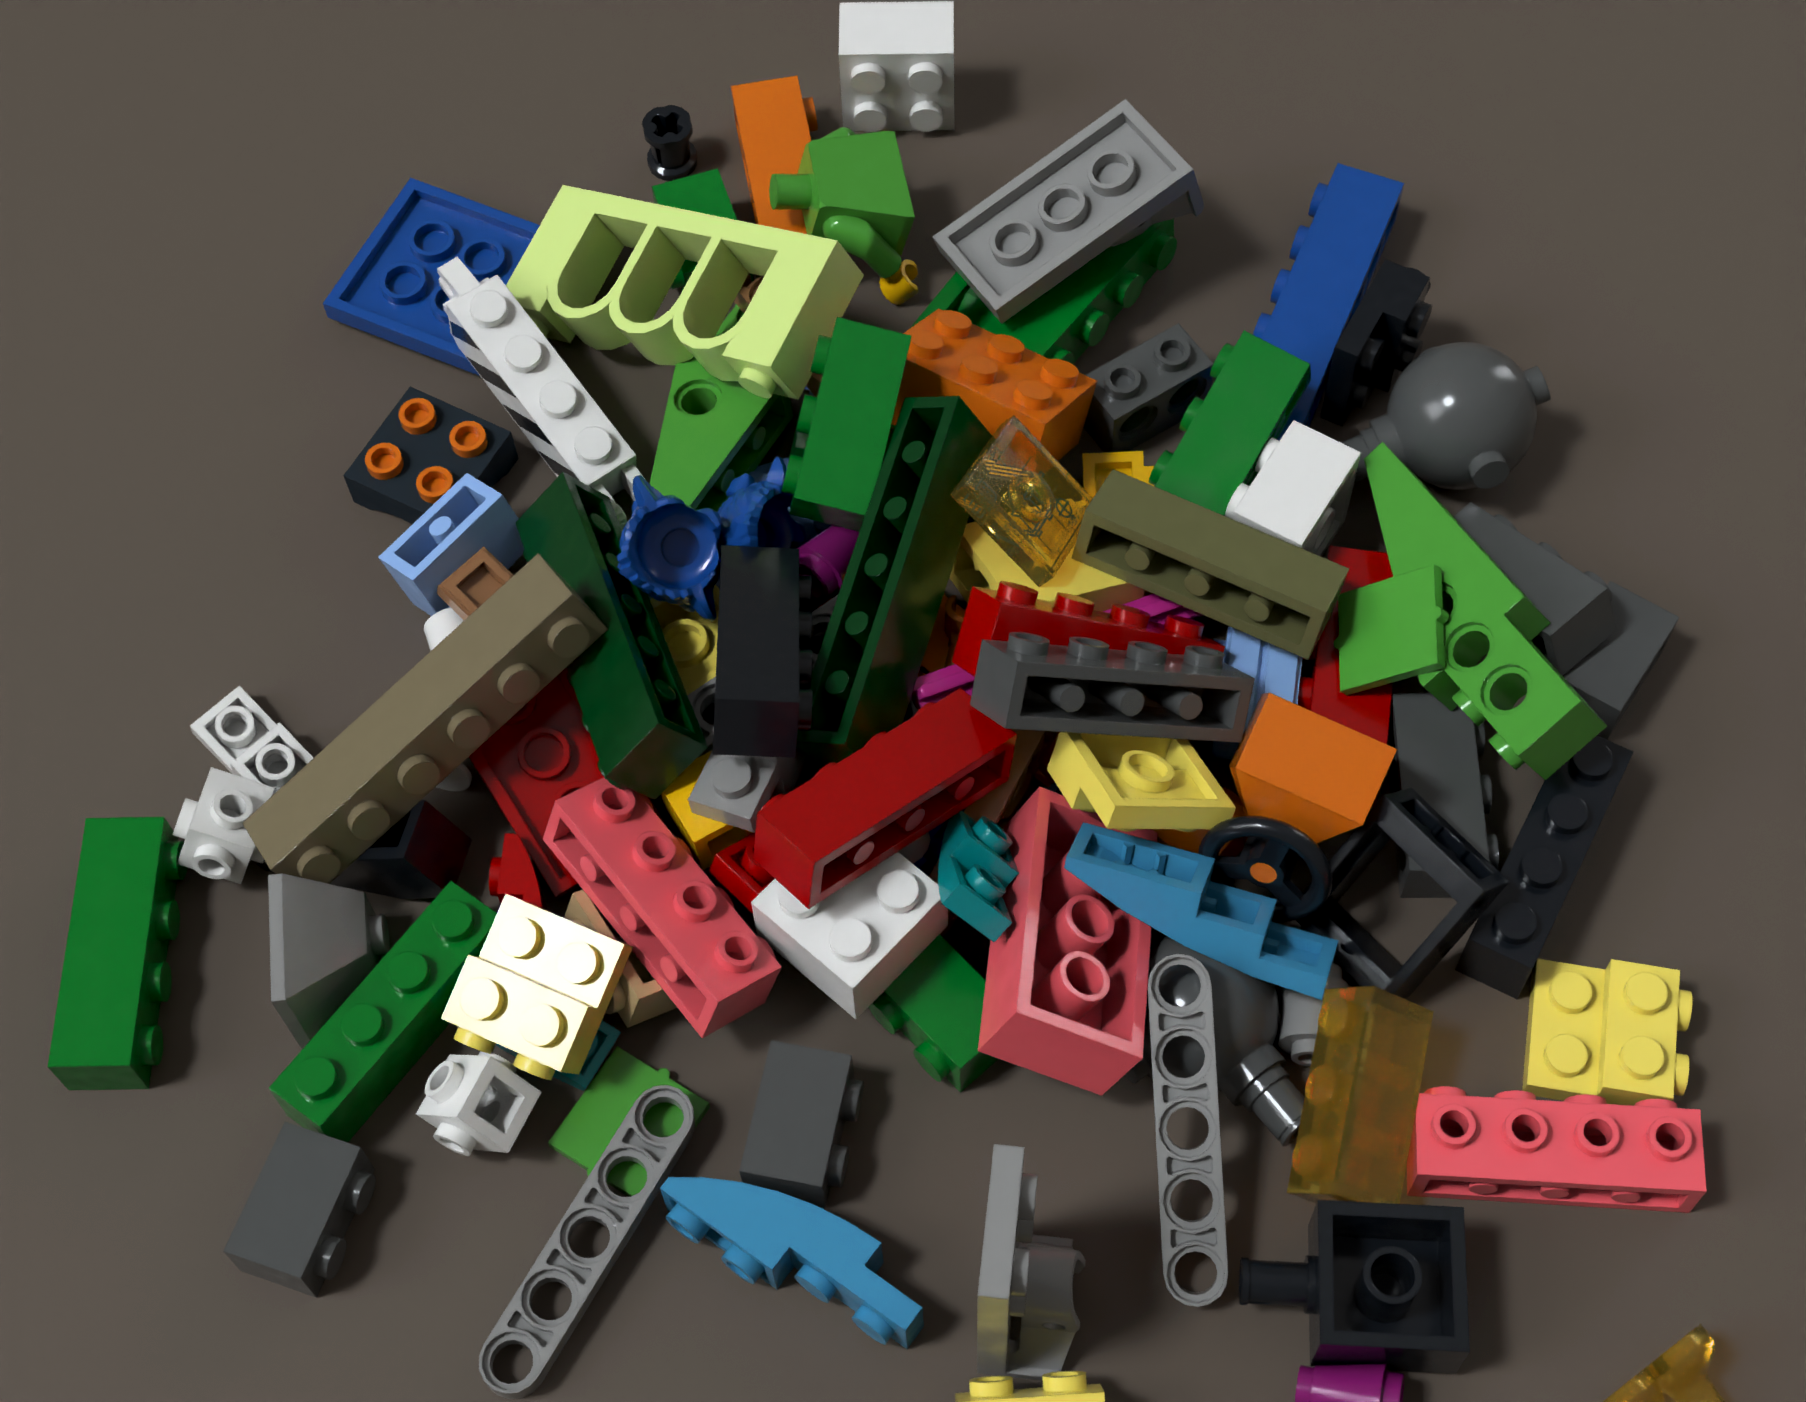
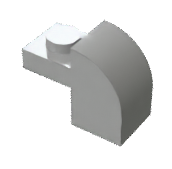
(739, 786)

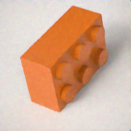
(996, 379)

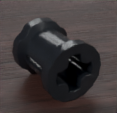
(668, 134)

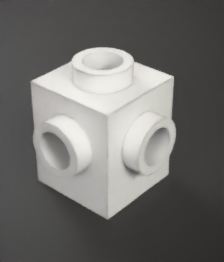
(213, 827)
(477, 1103)

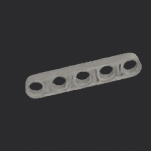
(1178, 1163)
(580, 1274)

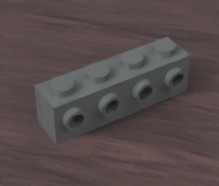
(1111, 690)

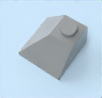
(319, 949)

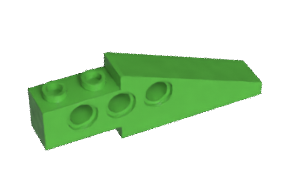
(713, 432)
(1484, 618)

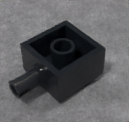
(1376, 1285)

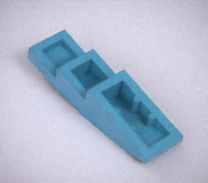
(1175, 896)

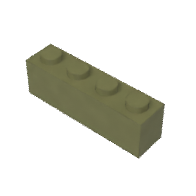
(1209, 563)

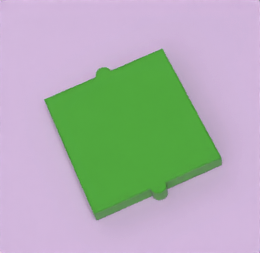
(1391, 630)
(604, 1107)

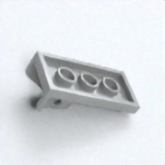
(1068, 210)
(1023, 1279)

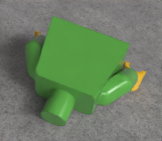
(856, 194)

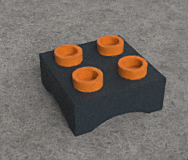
(424, 453)

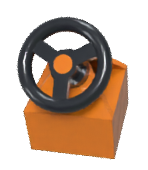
(1297, 786)

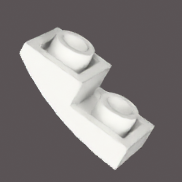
(250, 741)

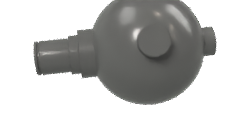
(1458, 417)
(1244, 1030)

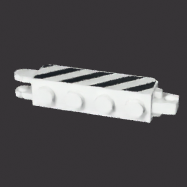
(535, 384)

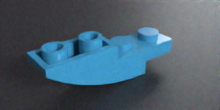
(773, 1233)

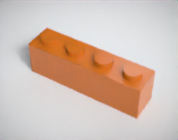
(772, 135)

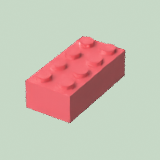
(1072, 965)

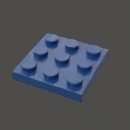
(394, 276)

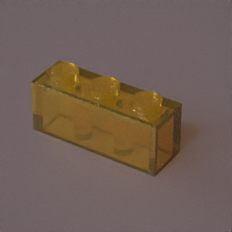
(1360, 1097)

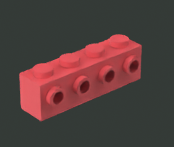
(662, 904)
(1556, 1151)

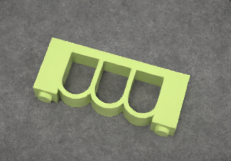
(769, 348)

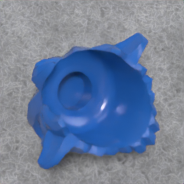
(759, 512)
(671, 550)

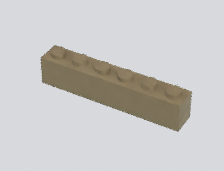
(425, 725)

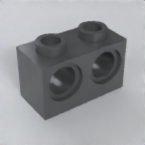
(1146, 390)

